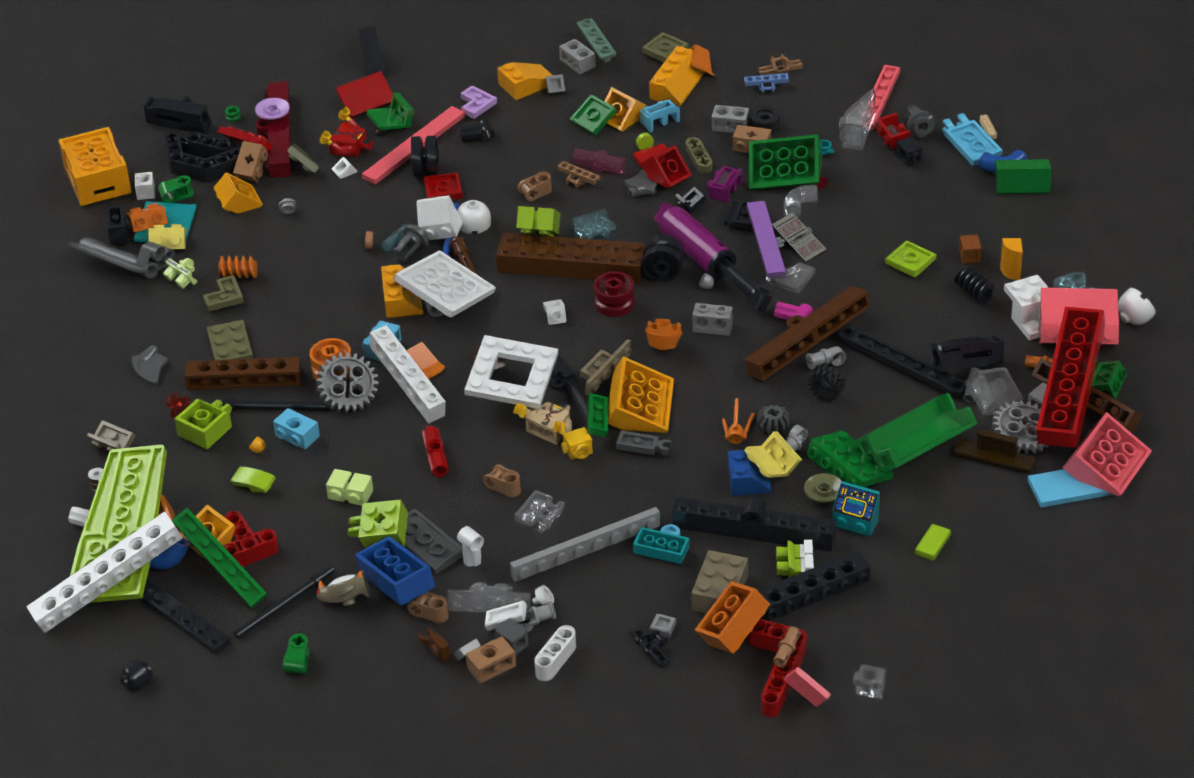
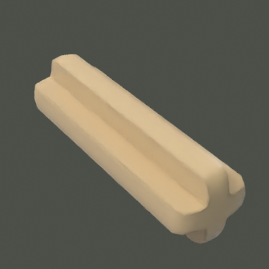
(988, 126)

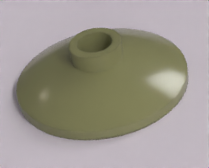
(822, 487)

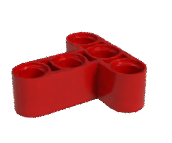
(250, 546)

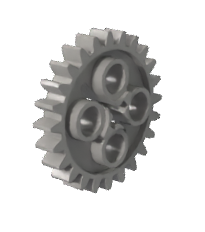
(329, 381)
(1019, 422)

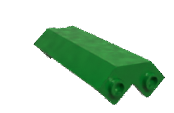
(915, 432)

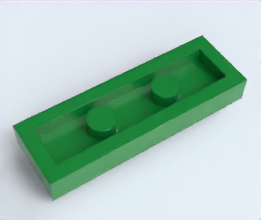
(597, 415)

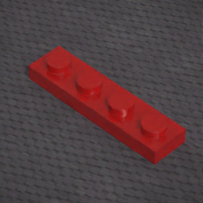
(240, 136)

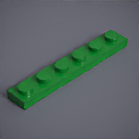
(219, 558)

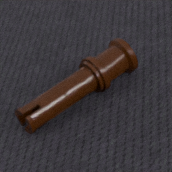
(466, 252)

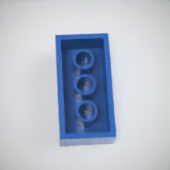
(395, 570)

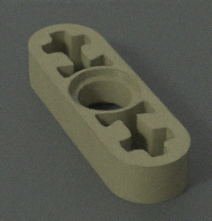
(698, 160)

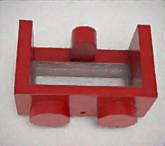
(891, 130)

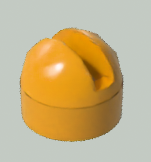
(257, 445)

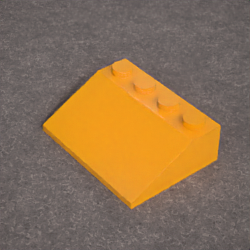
(639, 398)

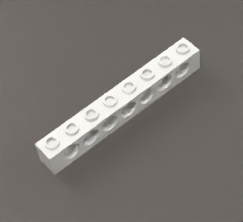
(104, 572)

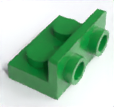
(1109, 377)

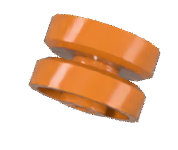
(324, 350)

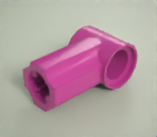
(787, 311)

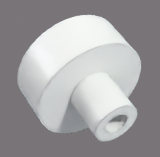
(543, 596)

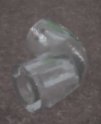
(799, 196)

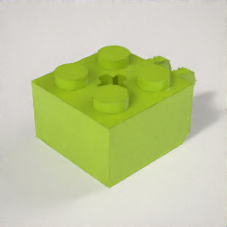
(204, 422)
(380, 521)

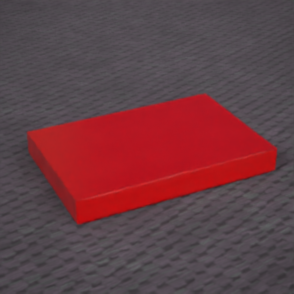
(365, 94)

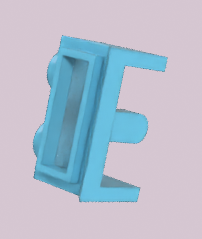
(659, 110)

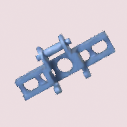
(773, 78)

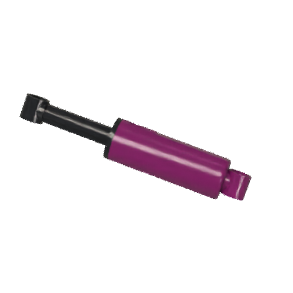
(709, 252)

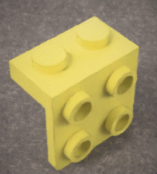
(774, 456)

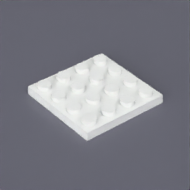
(444, 283)

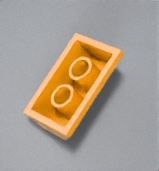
(398, 299)

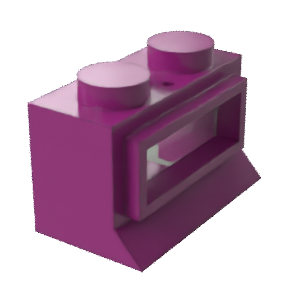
(724, 182)

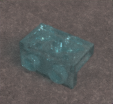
(592, 224)

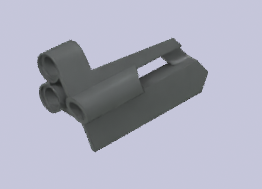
(148, 262)

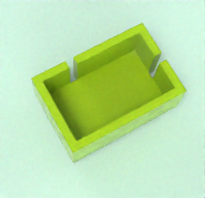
(544, 221)

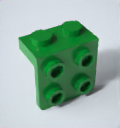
(395, 117)

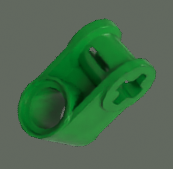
(174, 190)
(297, 654)

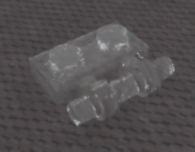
(533, 510)

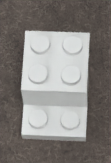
(1026, 304)

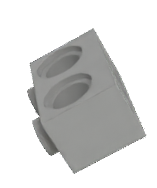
(577, 56)
(728, 117)
(712, 319)

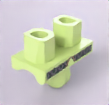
(183, 270)

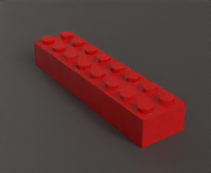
(1070, 377)

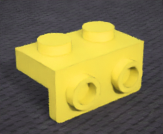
(169, 237)

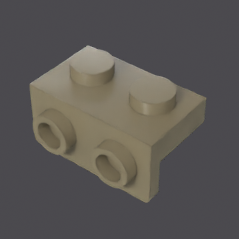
(111, 437)

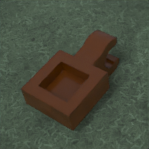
(438, 646)

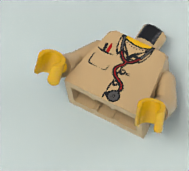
(548, 422)

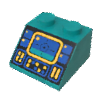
(856, 508)

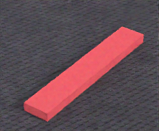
(883, 89)

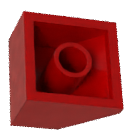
(666, 167)

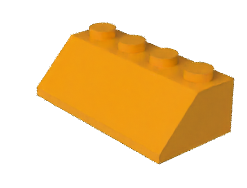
(675, 77)

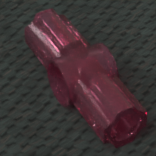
(599, 160)

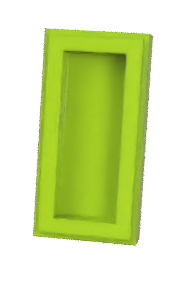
(932, 542)

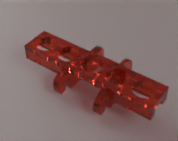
(174, 400)

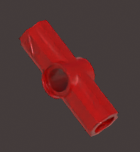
(435, 451)

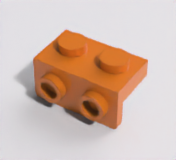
(145, 218)

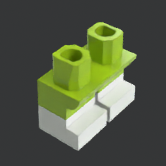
(797, 557)

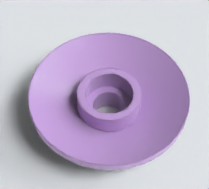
(272, 108)

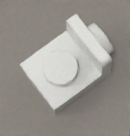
(555, 311)

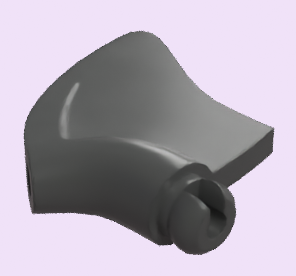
(640, 185)
(149, 365)

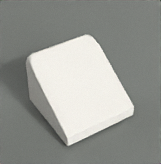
(344, 168)

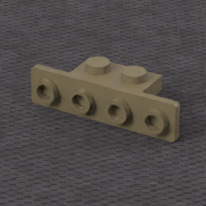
(602, 366)

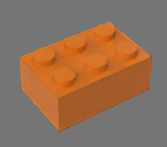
(732, 617)

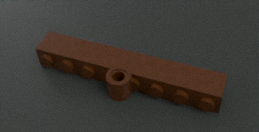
(806, 332)

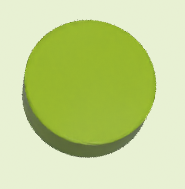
(644, 141)

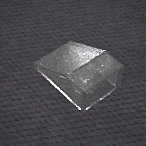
(857, 122)

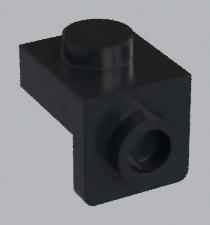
(691, 200)

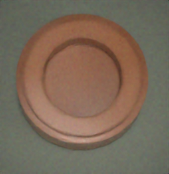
(369, 240)

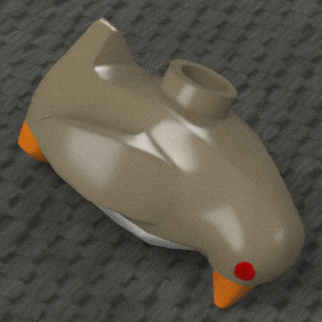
(344, 589)

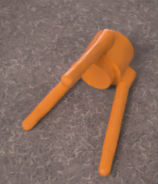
(735, 433)

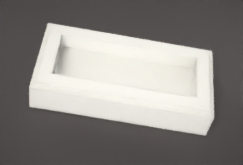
(500, 615)

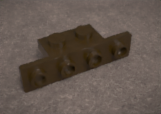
(995, 449)

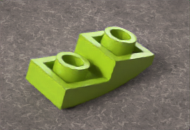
(253, 478)

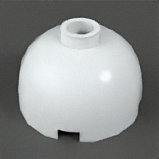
(474, 216)
(1134, 308)

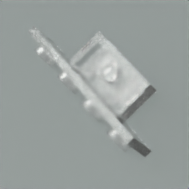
(484, 598)

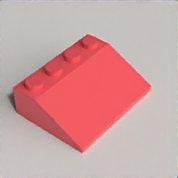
(1056, 299)
(1107, 456)

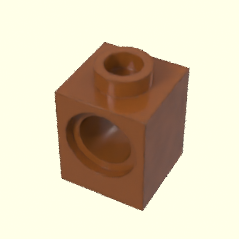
(970, 249)

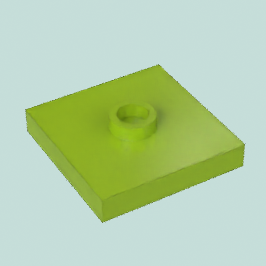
(910, 258)

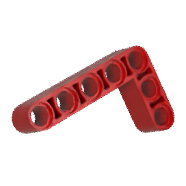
(768, 636)

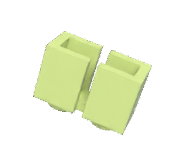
(355, 492)

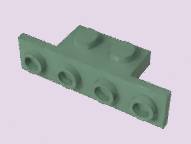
(596, 39)

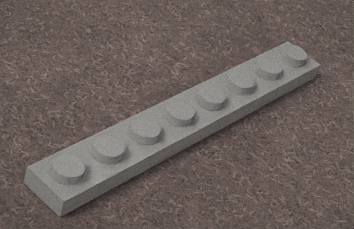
(584, 544)

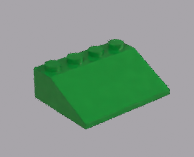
(785, 162)

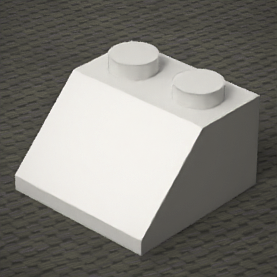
(438, 217)

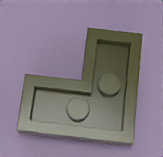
(298, 154)
(228, 294)

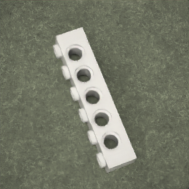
(407, 374)

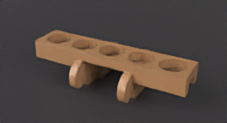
(773, 69)
(573, 172)

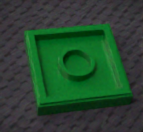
(593, 115)

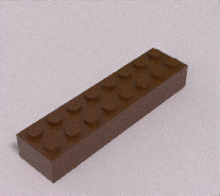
(568, 256)

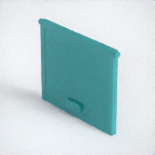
(176, 214)

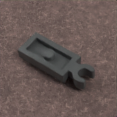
(642, 443)

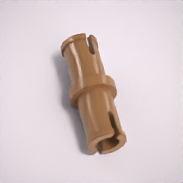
(787, 646)

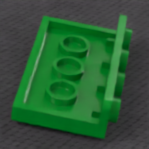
(842, 457)

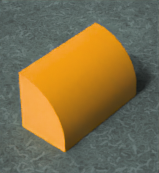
(1011, 258)

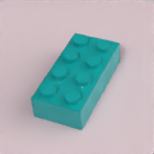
(661, 545)

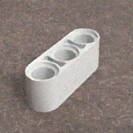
(555, 653)

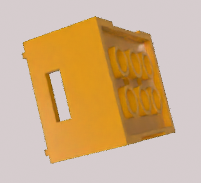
(90, 176)

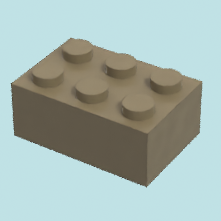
(715, 576)

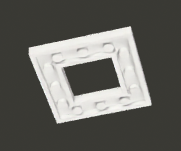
(532, 394)

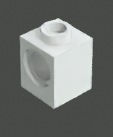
(144, 185)

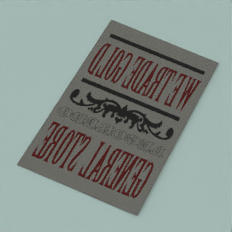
(799, 236)

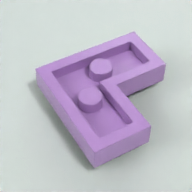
(477, 101)

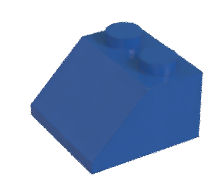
(745, 475)

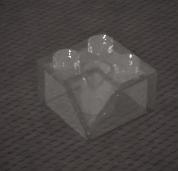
(993, 389)

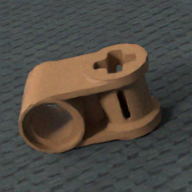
(537, 186)
(503, 481)
(431, 607)

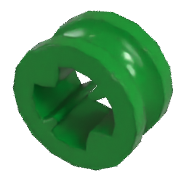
(232, 113)

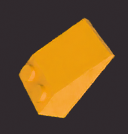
(522, 78)

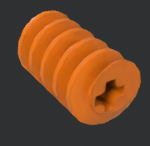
(237, 267)

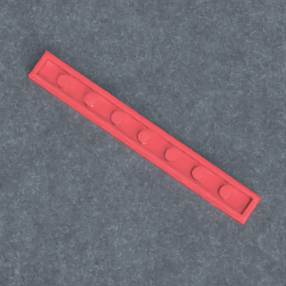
(403, 151)

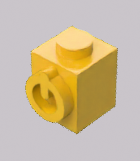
(577, 444)

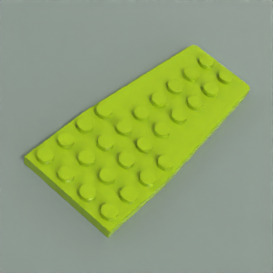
(122, 504)

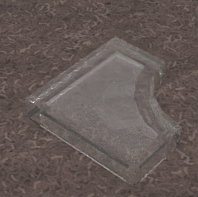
(795, 277)

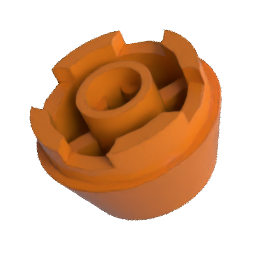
(663, 334)

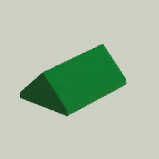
(1023, 176)

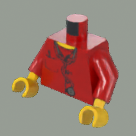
(348, 138)

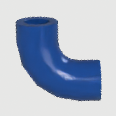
(987, 160)
(171, 556)

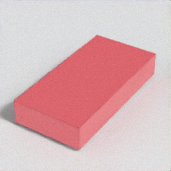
(807, 686)

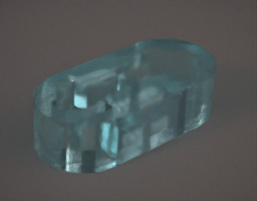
(1071, 280)

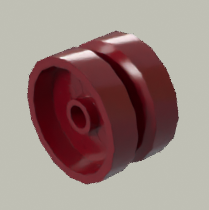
(614, 294)

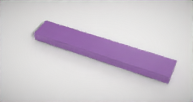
(766, 239)

